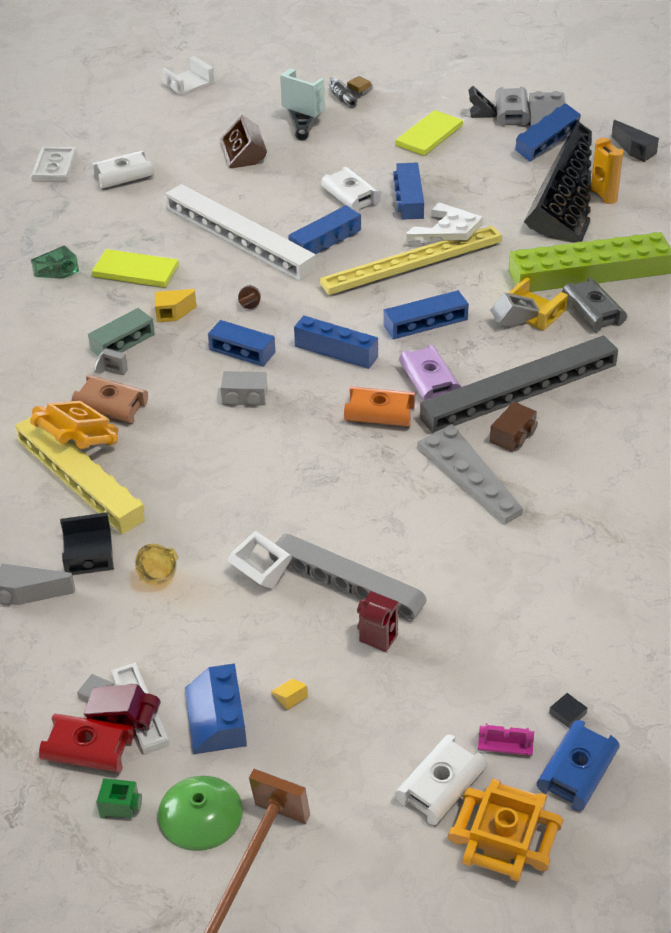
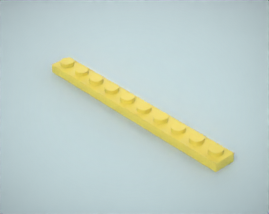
(408, 260)

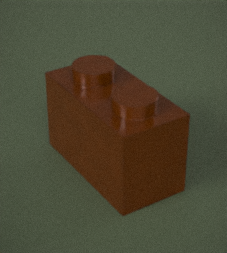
(513, 426)

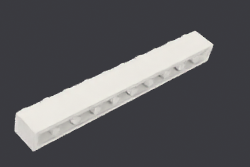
(241, 232)

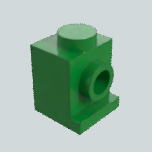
(118, 798)

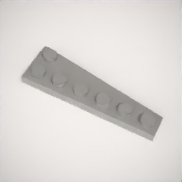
(463, 464)

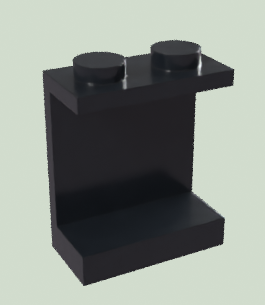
(87, 544)

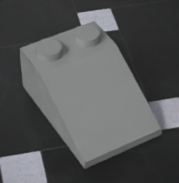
(544, 104)

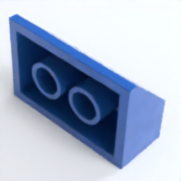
(215, 710)

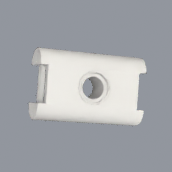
(122, 169)
(350, 189)
(438, 796)

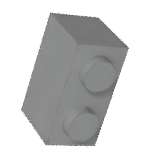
(244, 388)

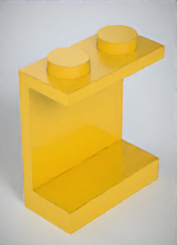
(549, 310)

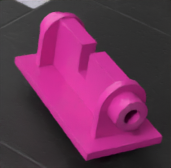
(503, 740)

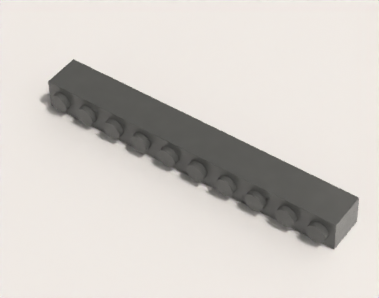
(518, 384)

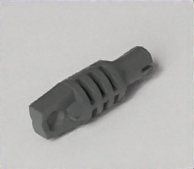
(342, 92)

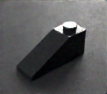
(634, 141)

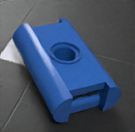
(574, 781)

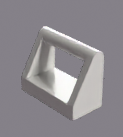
(266, 578)

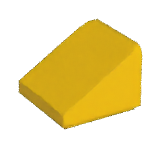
(290, 693)

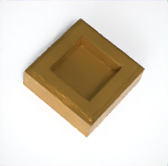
(359, 84)

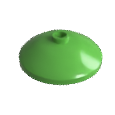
(203, 823)

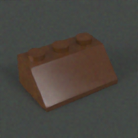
(243, 144)

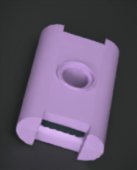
(428, 372)

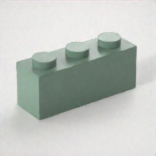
(122, 332)

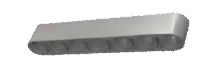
(348, 575)

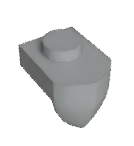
(111, 361)

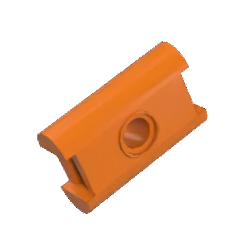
(380, 406)

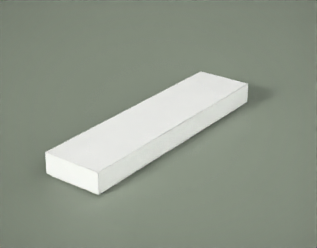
(156, 736)

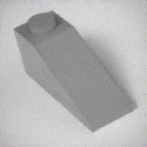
(30, 584)

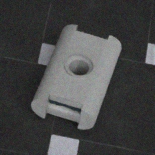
(512, 106)

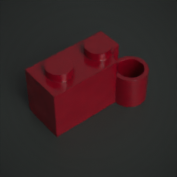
(378, 621)

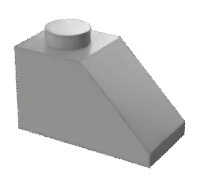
(514, 310)

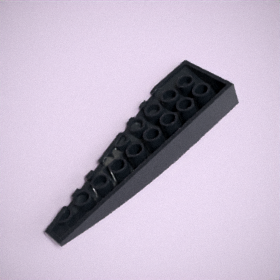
(564, 196)

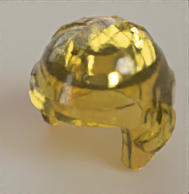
(156, 564)

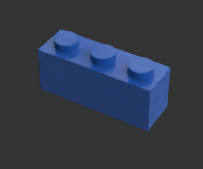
(241, 343)

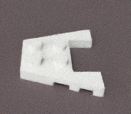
(454, 225)

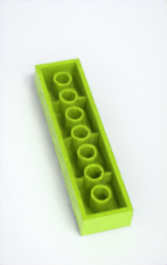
(598, 259)

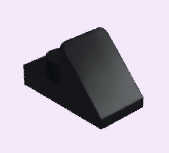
(482, 106)

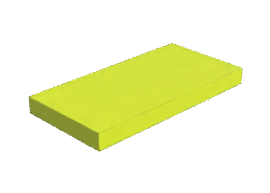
(429, 132)
(135, 268)

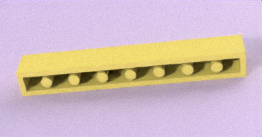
(83, 477)

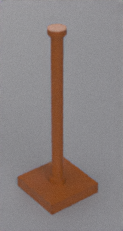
(278, 798)

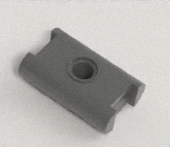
(594, 304)

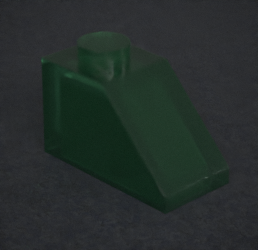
(55, 264)

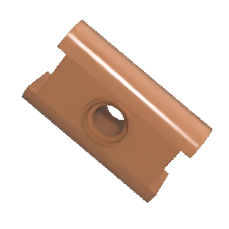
(111, 398)

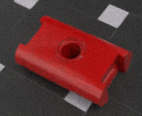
(86, 742)

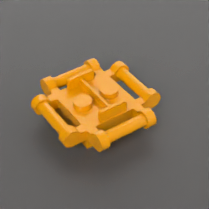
(75, 422)
(505, 829)

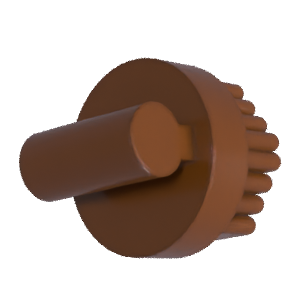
(249, 297)

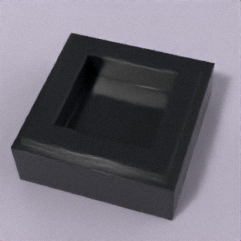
(568, 710)

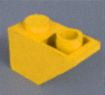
(174, 304)

